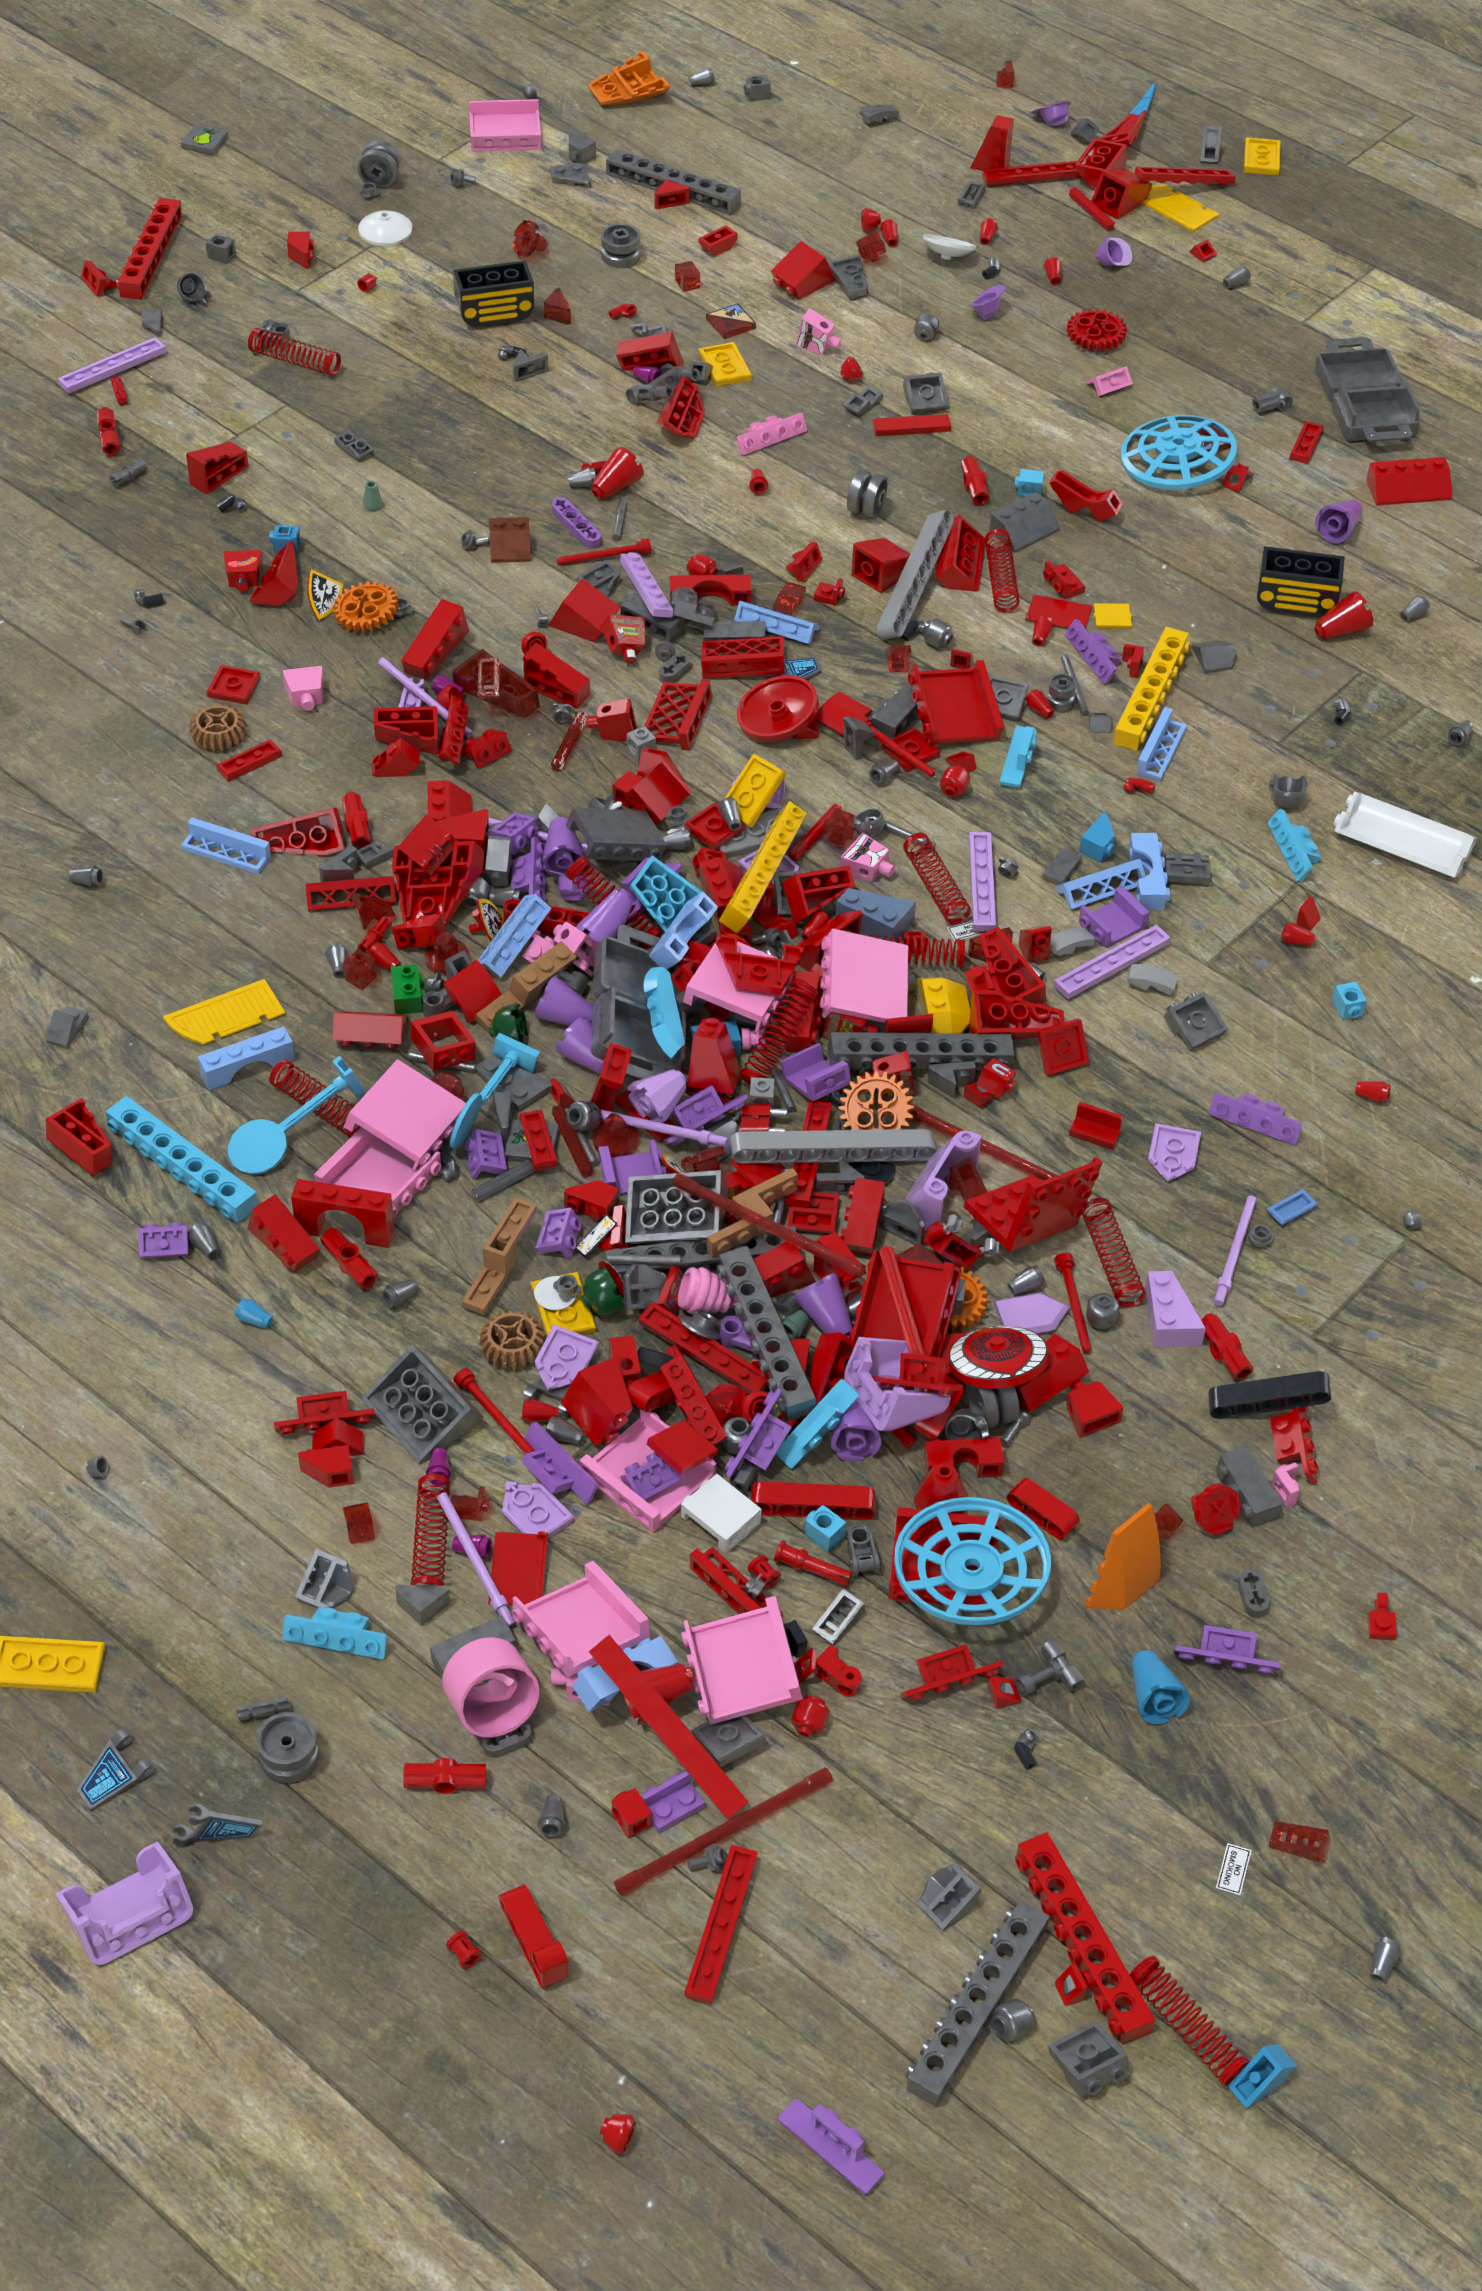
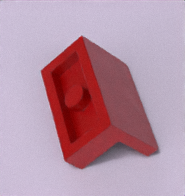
(1096, 1125)

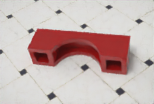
(729, 587)

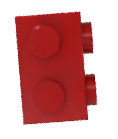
(487, 747)

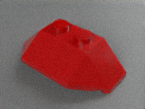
(682, 411)

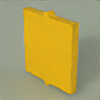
(1112, 616)

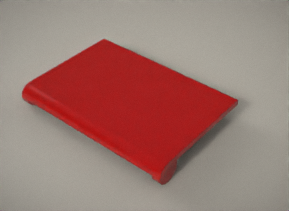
(1060, 611)
(519, 1565)

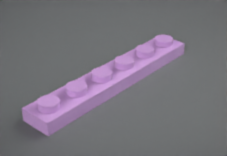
(112, 365)
(646, 585)
(982, 881)
(1112, 962)

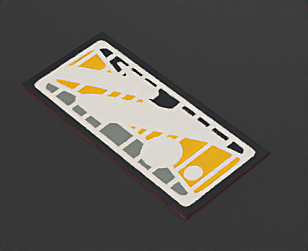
(595, 1235)

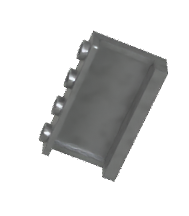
(617, 834)

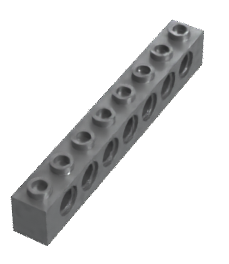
(652, 174)
(923, 1048)
(694, 1253)
(740, 1263)
(934, 2084)

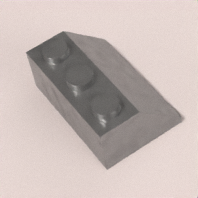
(1025, 521)

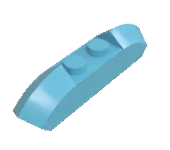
(663, 1011)

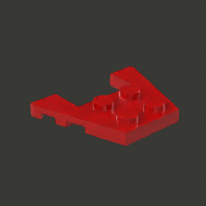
(755, 971)

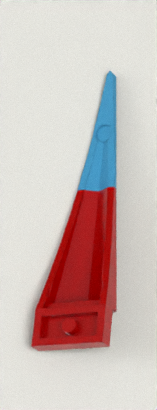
(1128, 129)

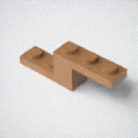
(528, 982)
(757, 1201)
(499, 1256)

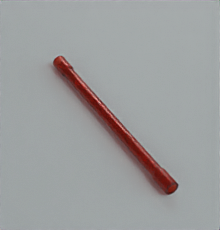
(986, 1147)
(843, 1262)
(638, 1877)

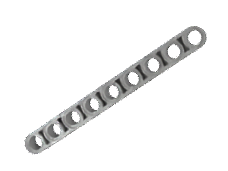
(915, 575)
(832, 1146)

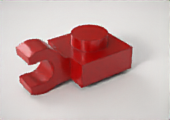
(1381, 1622)

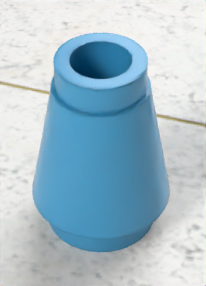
(252, 1313)

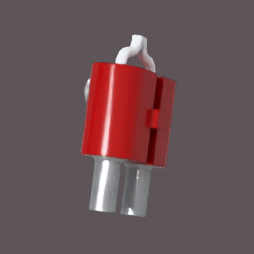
(758, 1117)

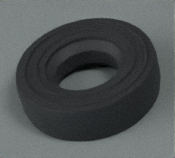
(653, 1357)

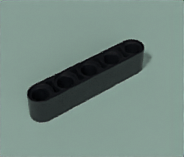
(1269, 1395)

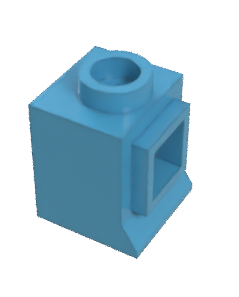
(283, 534)

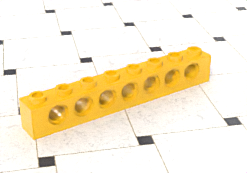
(1152, 689)
(762, 867)

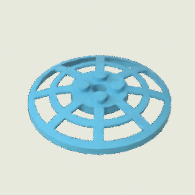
(1168, 449)
(972, 1552)

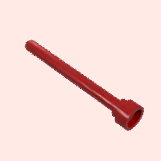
(643, 546)
(898, 749)
(1064, 1264)
(466, 1380)

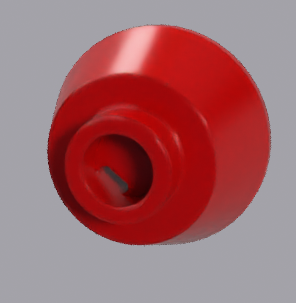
(870, 220)
(851, 370)
(530, 639)
(445, 695)
(753, 1404)
(618, 2131)

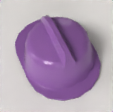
(1054, 114)
(1114, 252)
(988, 302)
(569, 890)

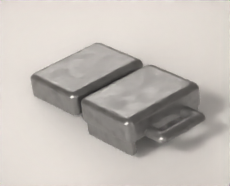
(1367, 391)
(621, 1004)

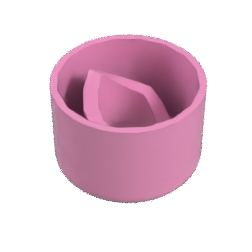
(501, 1702)

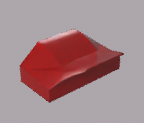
(719, 240)

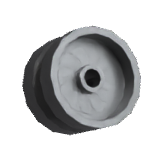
(379, 163)
(620, 245)
(867, 493)
(993, 1404)
(287, 1747)

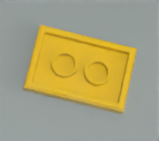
(1262, 156)
(727, 364)
(755, 788)
(573, 1318)

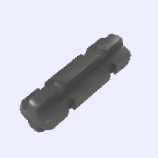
(263, 1708)

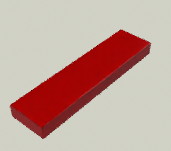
(911, 425)

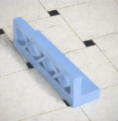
(777, 622)
(1155, 747)
(230, 843)
(1107, 874)
(514, 934)

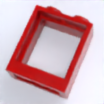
(439, 1026)

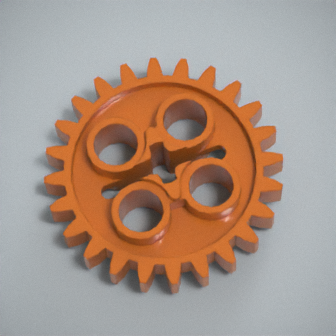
(365, 606)
(897, 1107)
(974, 1303)

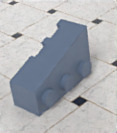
(881, 913)

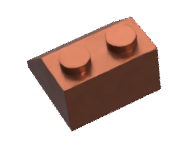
(509, 539)

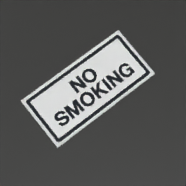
(963, 930)
(1233, 1869)

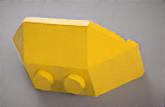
(946, 1002)

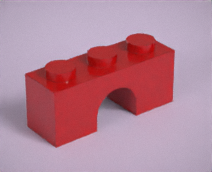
(983, 1454)

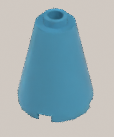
(1157, 1689)

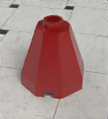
(939, 1485)

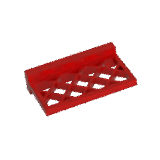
(736, 664)
(692, 715)

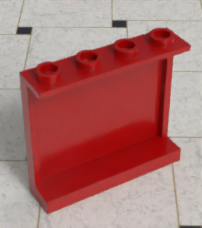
(956, 704)
(931, 1295)
(920, 1537)

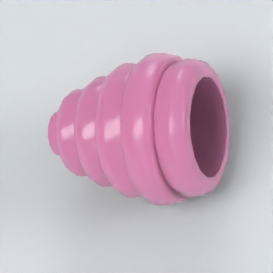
(703, 1292)

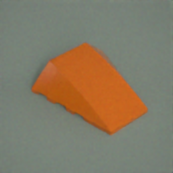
(629, 83)
(1130, 1563)

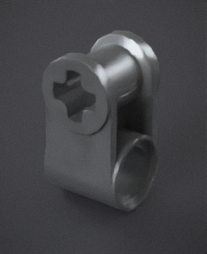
(277, 328)
(862, 1554)

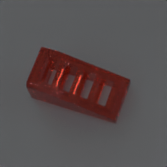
(489, 664)
(1306, 1851)

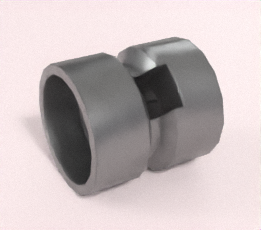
(1061, 692)

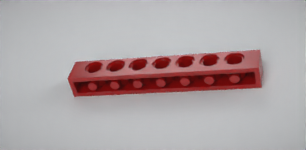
(149, 249)
(1124, 2025)

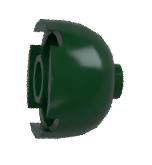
(510, 1023)
(601, 1293)

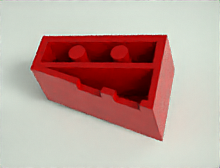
(649, 352)
(215, 465)
(555, 677)
(412, 724)
(808, 1031)
(79, 1137)
(863, 1216)
(282, 1234)
(1063, 1369)

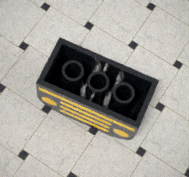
(494, 293)
(1299, 581)

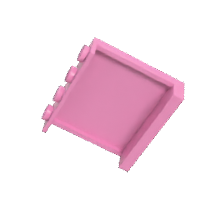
(505, 125)
(864, 976)
(715, 985)
(407, 1113)
(377, 1166)
(632, 1448)
(579, 1617)
(742, 1663)

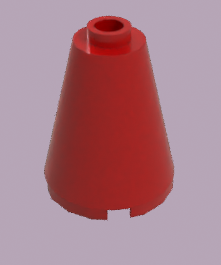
(617, 474)
(1345, 618)
(670, 1682)

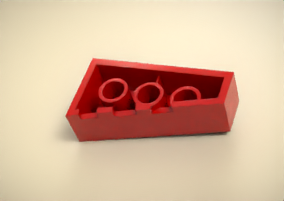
(436, 640)

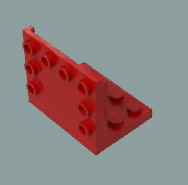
(1035, 1209)

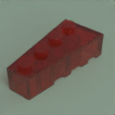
(515, 693)

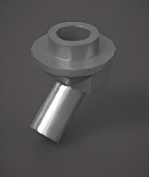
(457, 177)
(469, 540)
(771, 937)
(714, 1858)

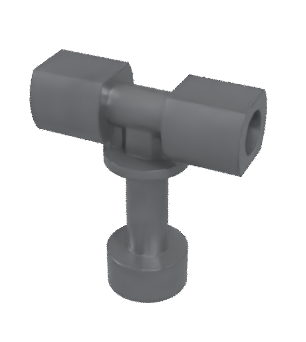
(1055, 1667)

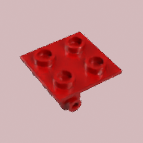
(428, 844)

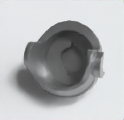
(1288, 791)

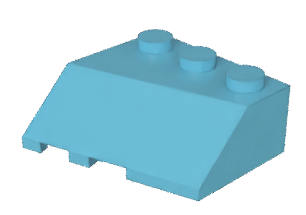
(662, 891)

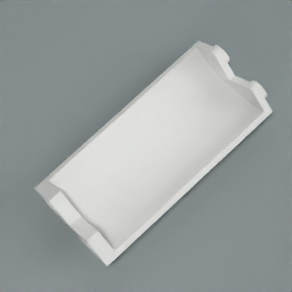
(1405, 834)

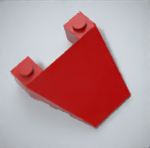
(444, 889)

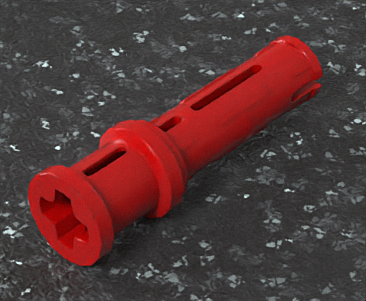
(801, 1560)

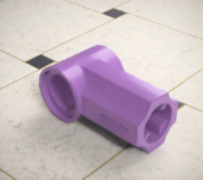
(733, 1334)

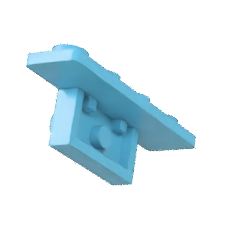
(1018, 756)
(1295, 844)
(817, 1424)
(336, 1632)

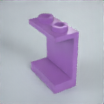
(1116, 920)
(812, 1074)
(618, 1169)

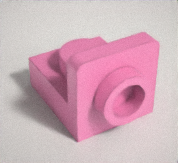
(1285, 1484)

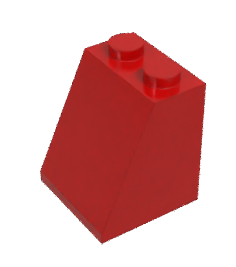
(1120, 192)
(802, 271)
(878, 563)
(584, 612)
(468, 827)
(713, 1058)
(599, 1401)

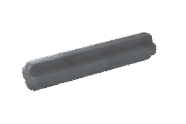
(502, 1180)

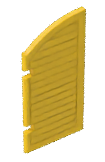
(1179, 207)
(226, 1013)

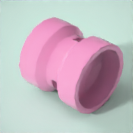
(750, 1038)

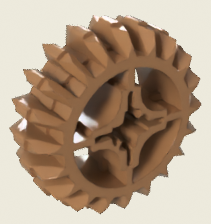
(217, 727)
(514, 1346)

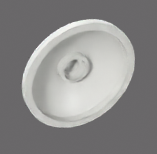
(385, 228)
(948, 246)

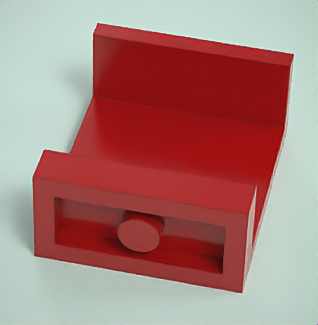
(658, 792)
(610, 1076)

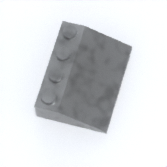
(667, 1213)
(421, 1405)

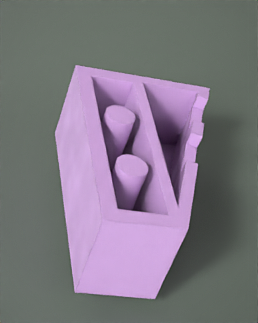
(1171, 1313)

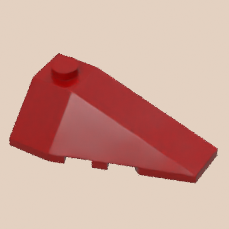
(280, 580)
(307, 834)
(1009, 968)
(1002, 1014)
(829, 1363)

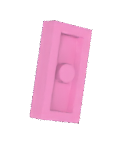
(1111, 381)

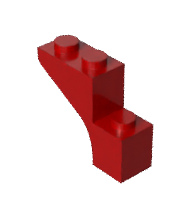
(1077, 496)

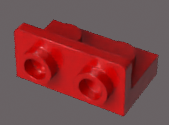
(1063, 580)

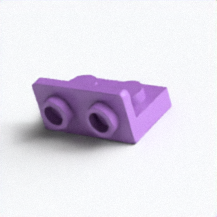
(518, 828)
(485, 1153)
(559, 1232)
(163, 1241)
(650, 1476)
(673, 1801)

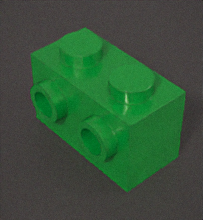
(406, 989)

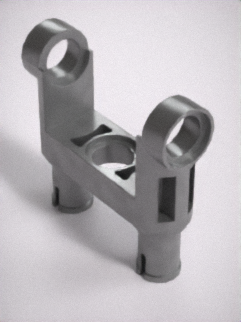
(656, 390)

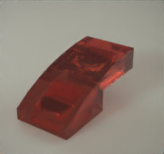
(789, 598)

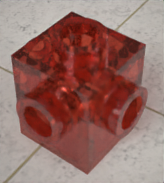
(871, 247)
(838, 827)
(360, 969)

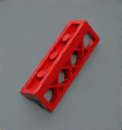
(344, 885)
(721, 1584)

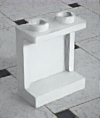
(722, 1512)

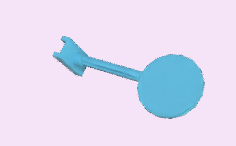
(513, 1054)
(263, 1143)

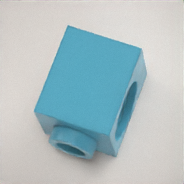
(1029, 482)
(1349, 1000)
(828, 1536)

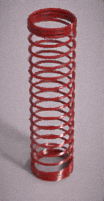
(327, 359)
(1004, 590)
(920, 852)
(578, 867)
(960, 950)
(746, 1073)
(287, 1077)
(1103, 1201)
(429, 1579)
(1142, 1974)

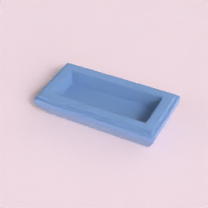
(1292, 1207)

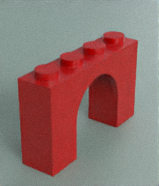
(370, 1207)

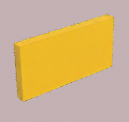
(50, 1664)

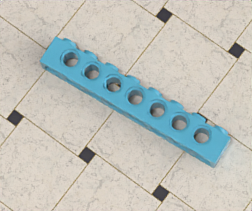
(181, 1159)

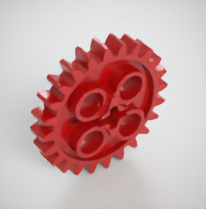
(1096, 329)

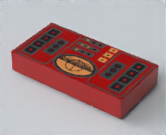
(669, 1293)

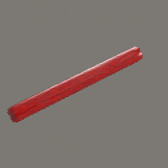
(901, 1300)

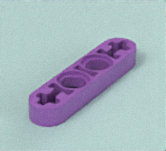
(588, 537)

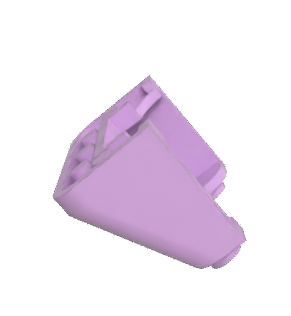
(930, 1187)
(888, 1406)
(130, 1909)

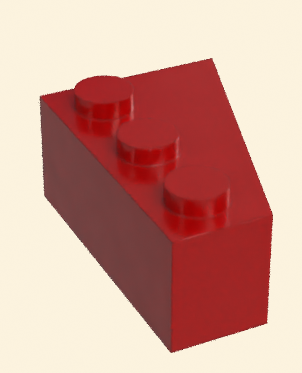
(996, 146)
(814, 889)
(783, 1269)

